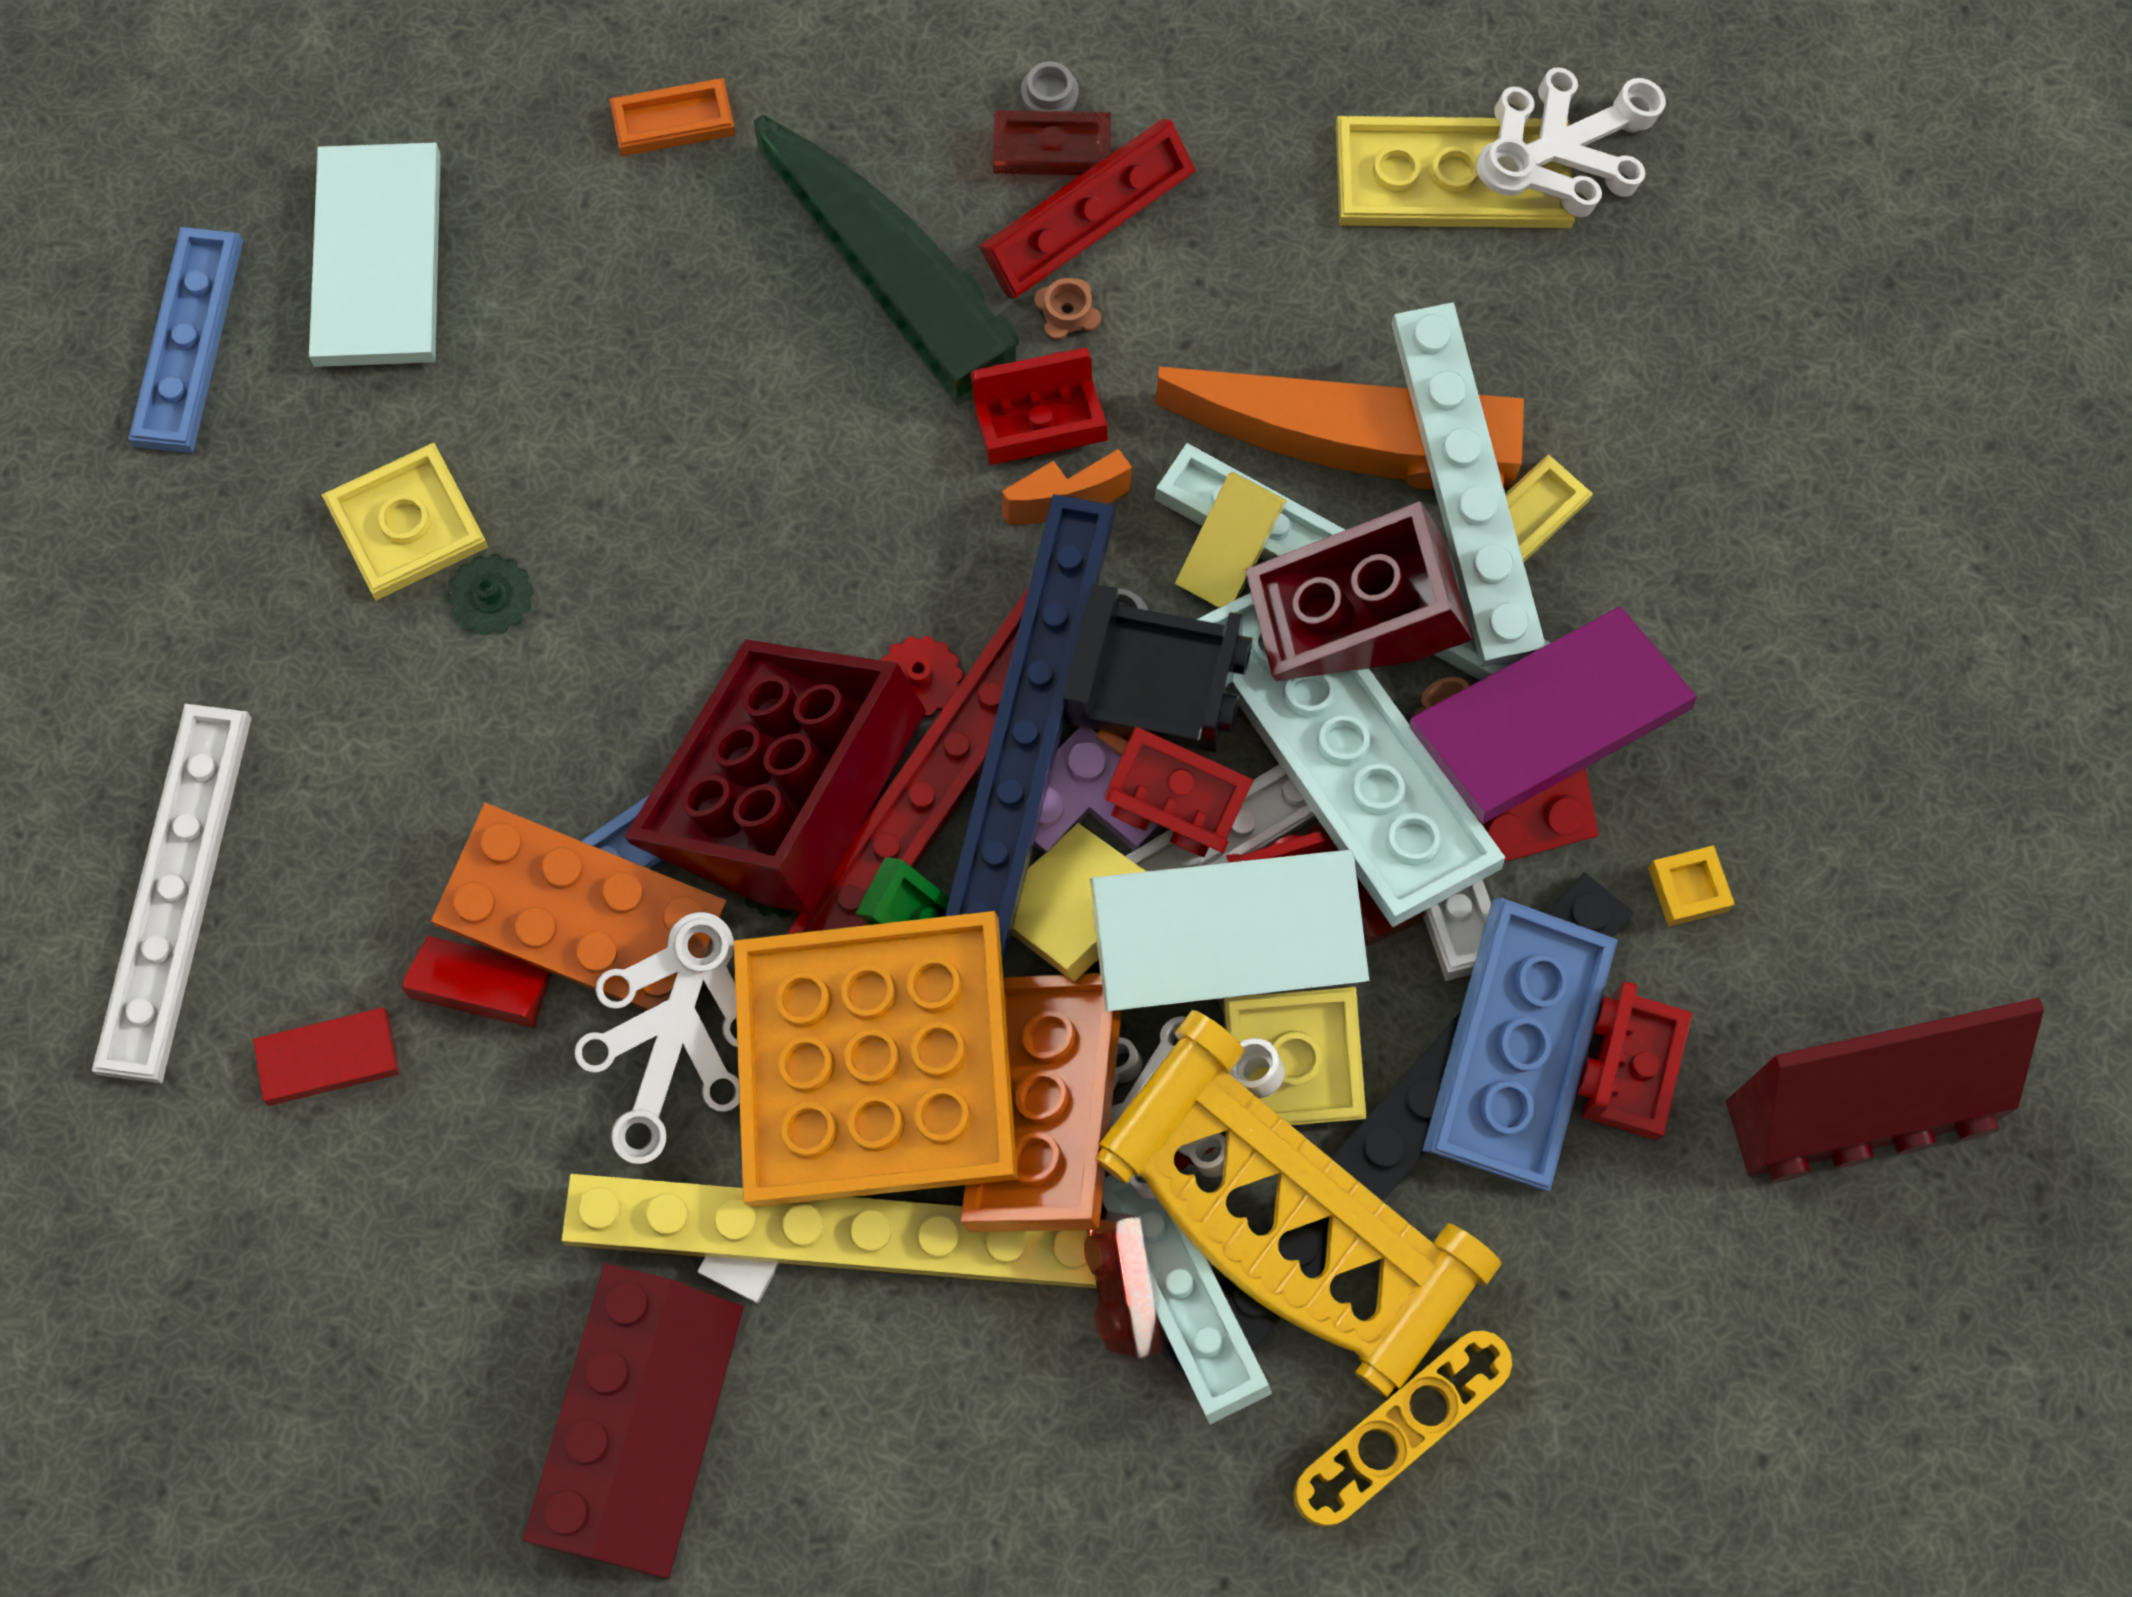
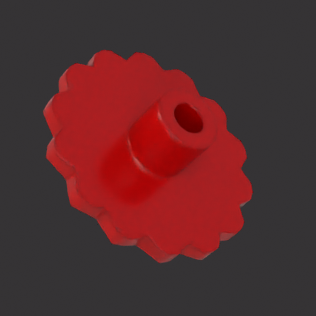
(929, 670)

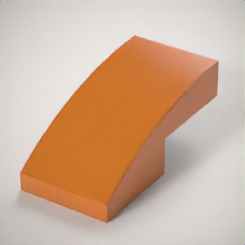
(1031, 497)

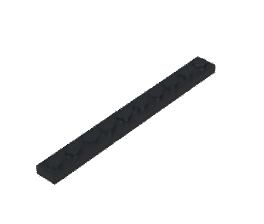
(1395, 1131)

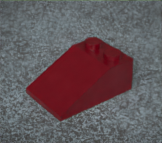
(1360, 598)

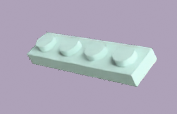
(1192, 1309)

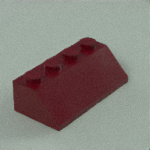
(634, 1422)

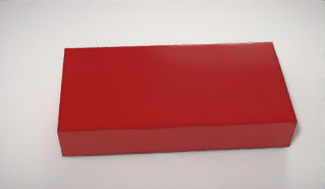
(326, 1056)

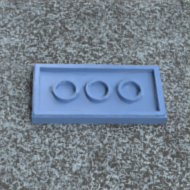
(1520, 1045)

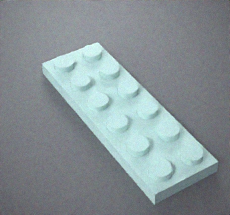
(1365, 779)

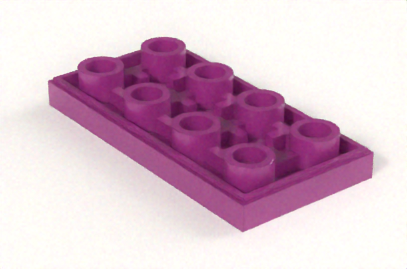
(1552, 714)

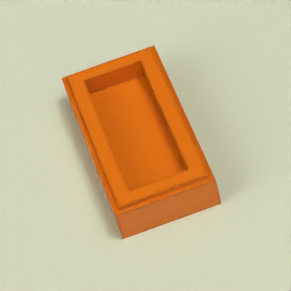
(672, 117)

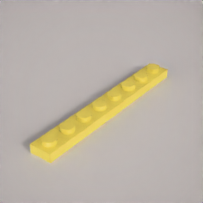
(814, 1233)

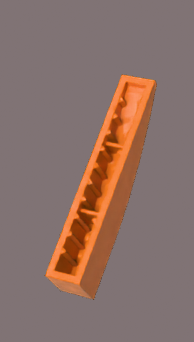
(1330, 422)

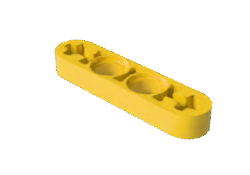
(1407, 1433)

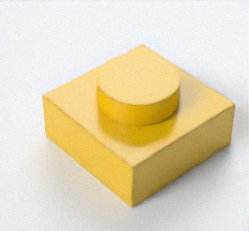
(1691, 886)

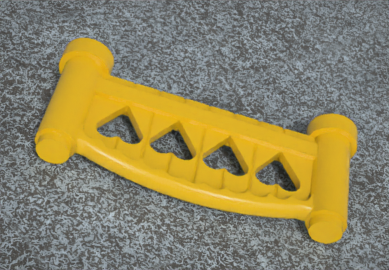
(1418, 1279)

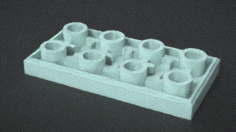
(375, 255)
(1229, 930)

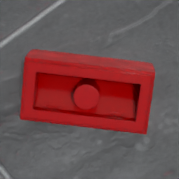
(476, 981)

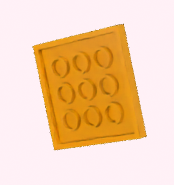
(873, 1060)

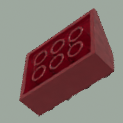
(780, 771)
(1885, 1091)

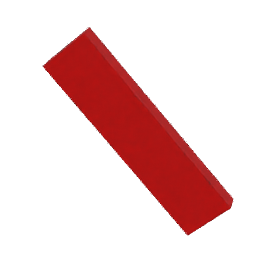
(1087, 208)

